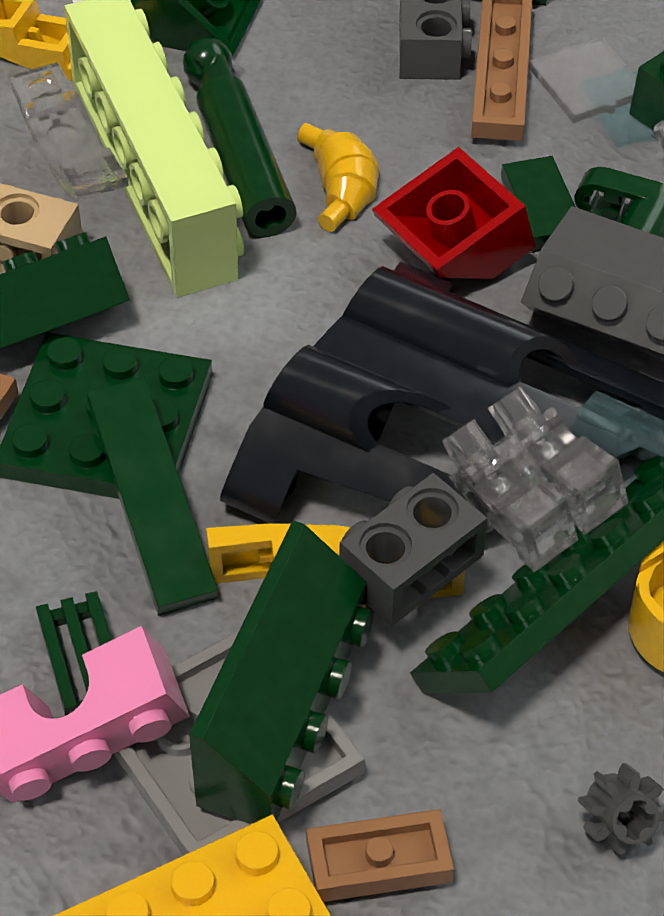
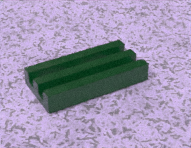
(71, 615)

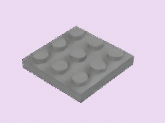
(165, 772)

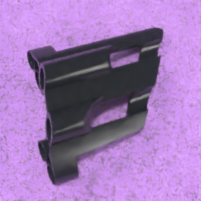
(417, 347)

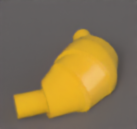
(346, 172)

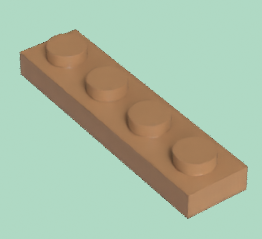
(502, 70)

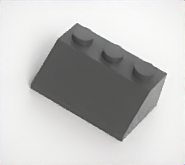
(602, 281)

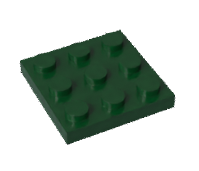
(52, 427)

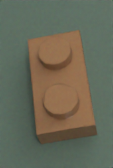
(379, 855)

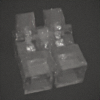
(533, 487)

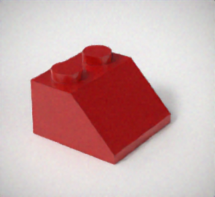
(459, 219)

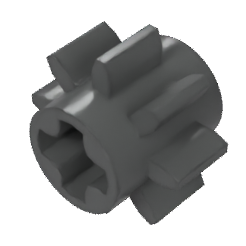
(622, 808)

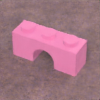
(127, 702)

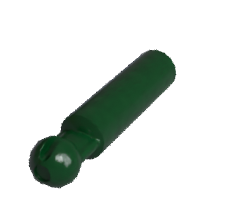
(239, 139)

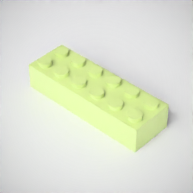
(158, 143)

